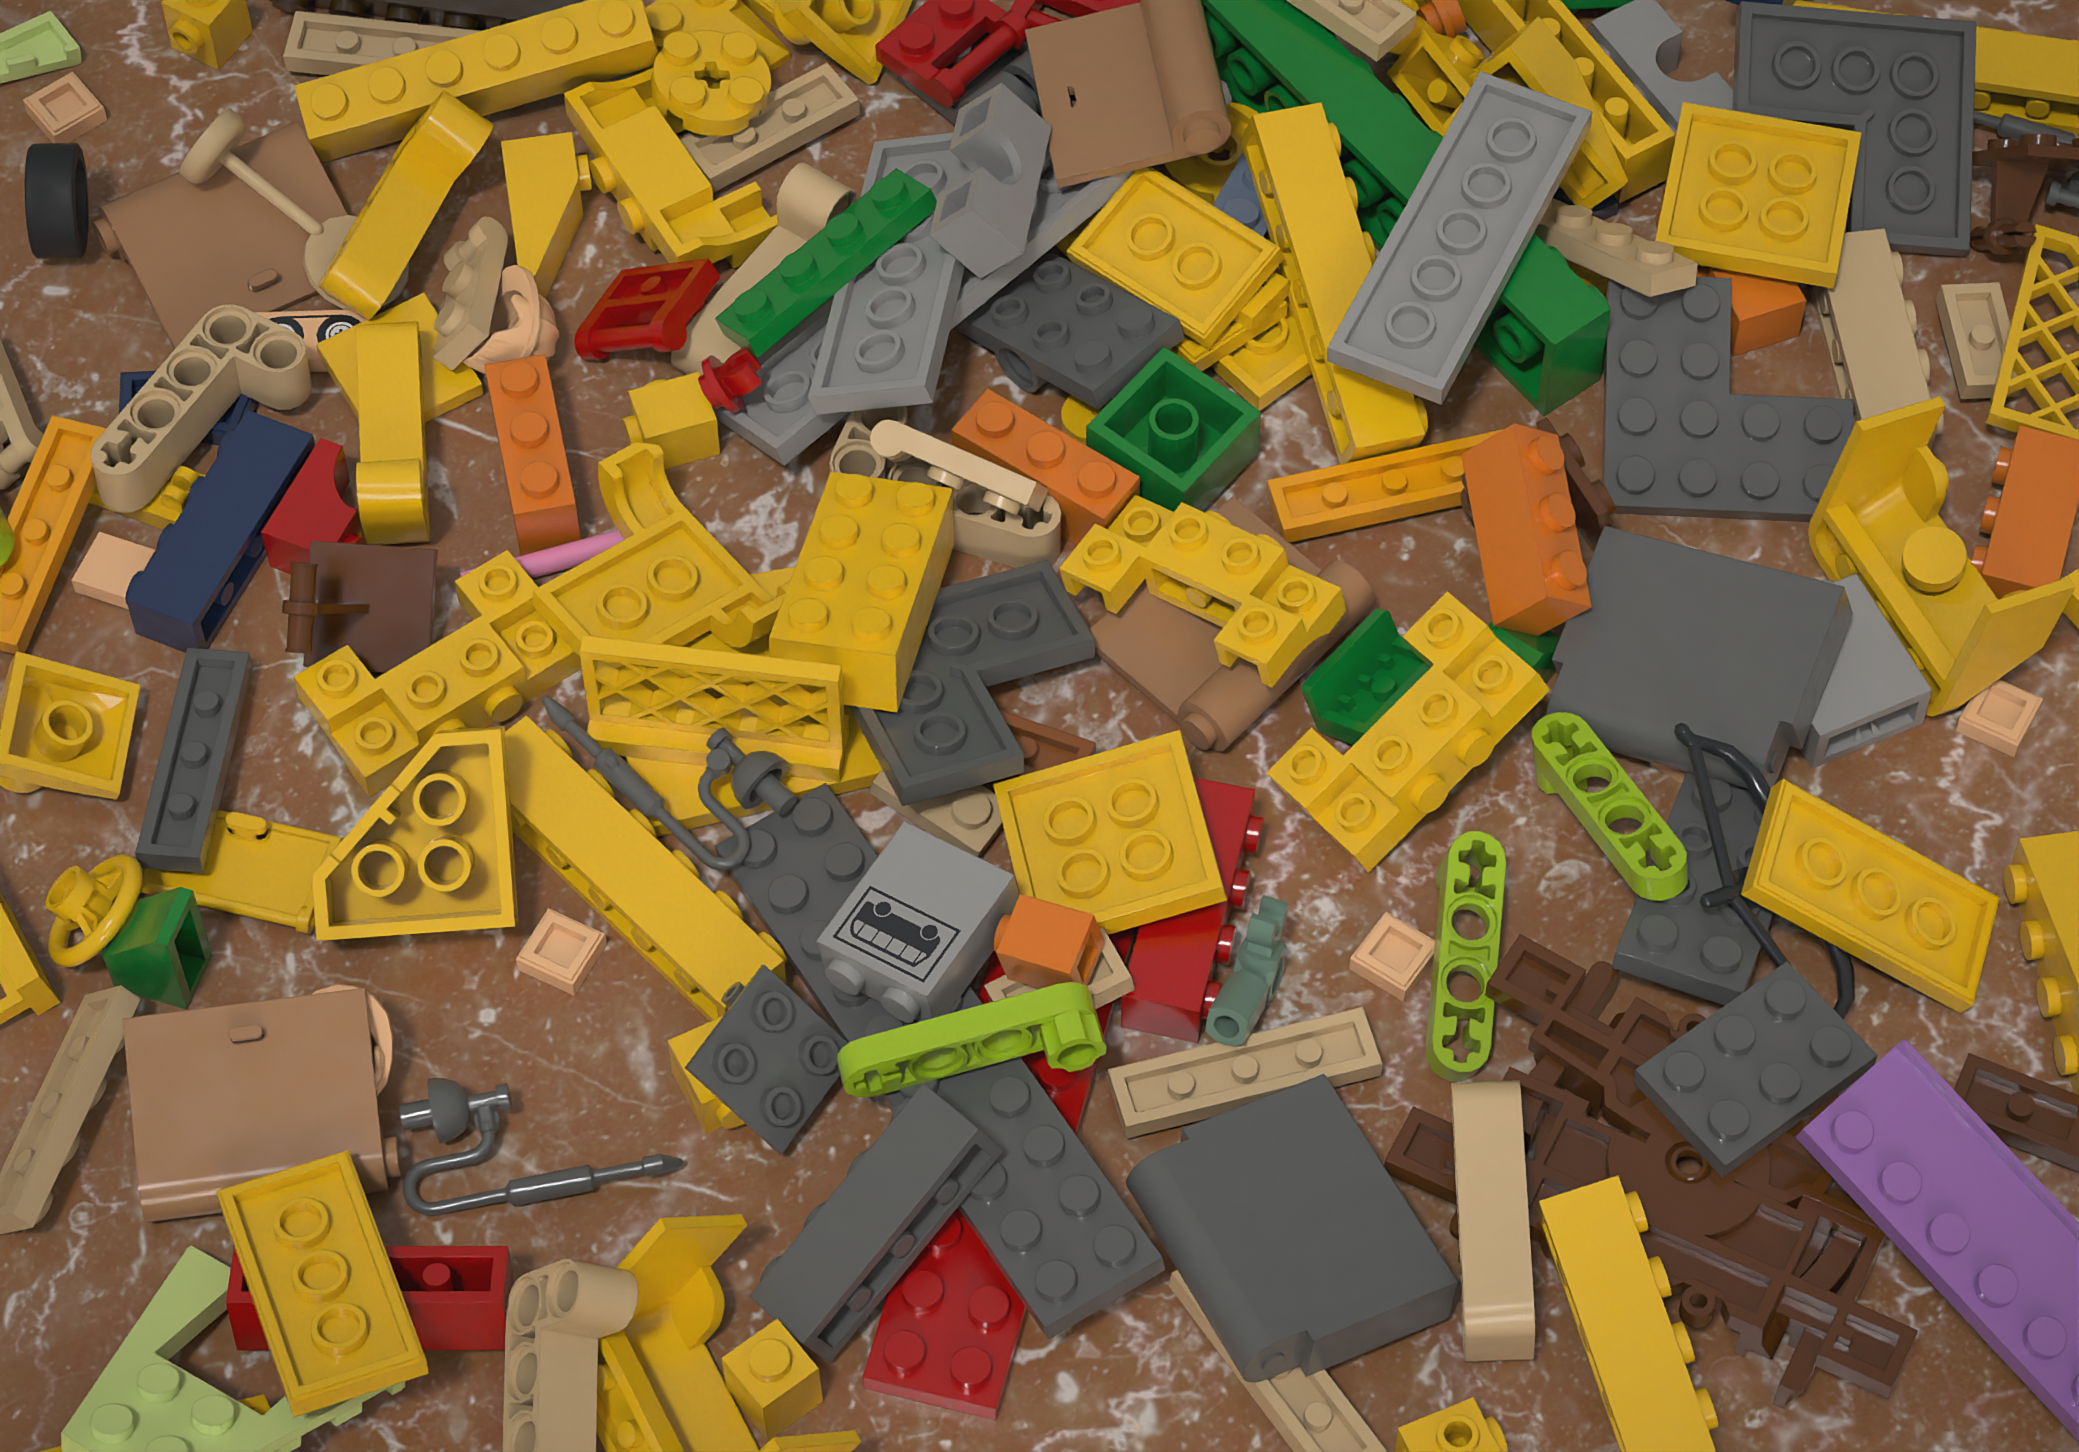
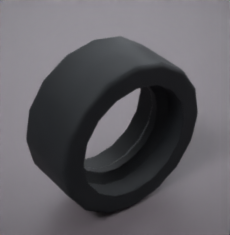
(56, 200)

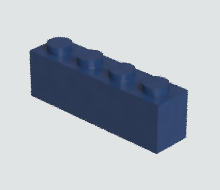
(217, 539)

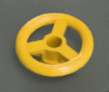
(86, 902)

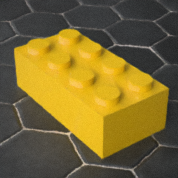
(867, 584)

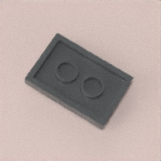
(1754, 1069)

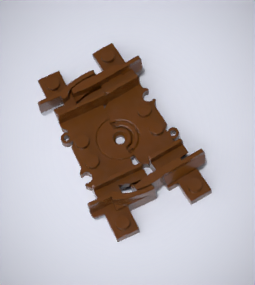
(1725, 1241)

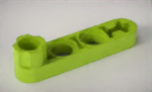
(1564, 758)
(1459, 954)
(1049, 1019)

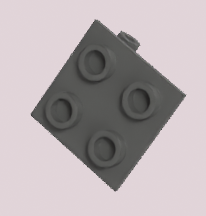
(769, 1058)

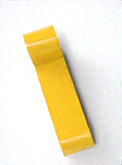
(404, 204)
(392, 434)

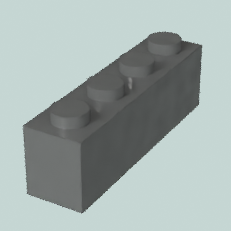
(875, 1222)

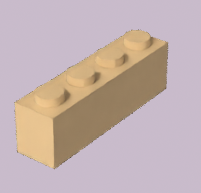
(1872, 330)

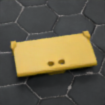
(253, 876)

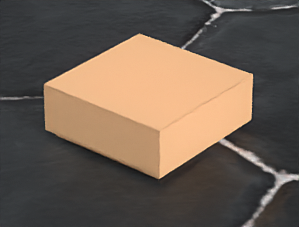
(65, 109)
(110, 567)
(2000, 716)
(561, 952)
(1393, 956)

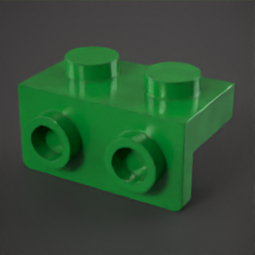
(1362, 679)

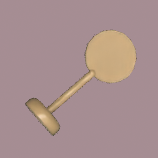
(216, 149)

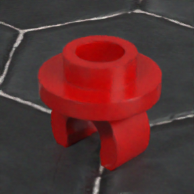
(728, 381)

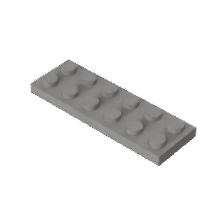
(1459, 237)
(897, 313)

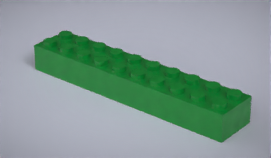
(1274, 57)

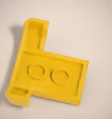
(663, 578)

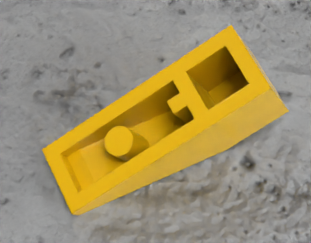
(1542, 64)
(544, 201)

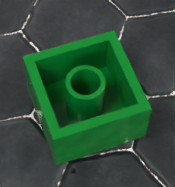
(1177, 432)

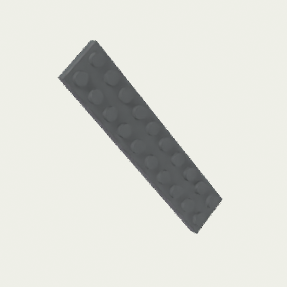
(1044, 1200)

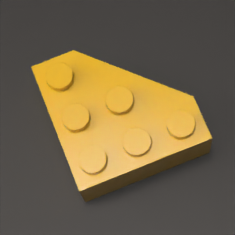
(428, 849)

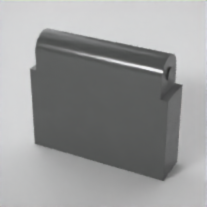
(1699, 645)
(1292, 1234)

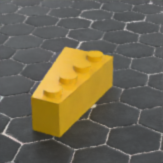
(2046, 887)

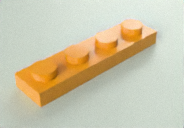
(1370, 490)
(44, 525)

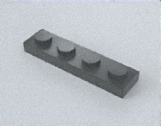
(194, 760)

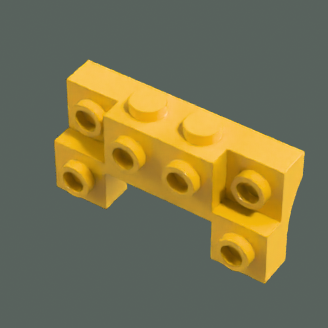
(1434, 71)
(658, 180)
(1213, 572)
(456, 683)
(1420, 743)

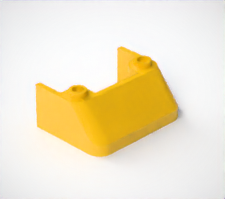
(1871, 505)
(657, 1374)

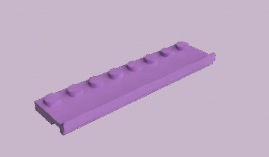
(1962, 1216)

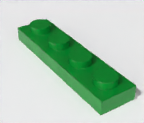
(826, 262)

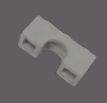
(1646, 48)
(990, 211)

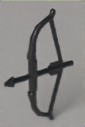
(1734, 880)

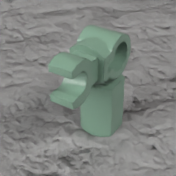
(1254, 976)

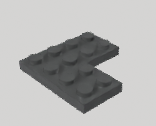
(1883, 76)
(1680, 436)
(976, 637)

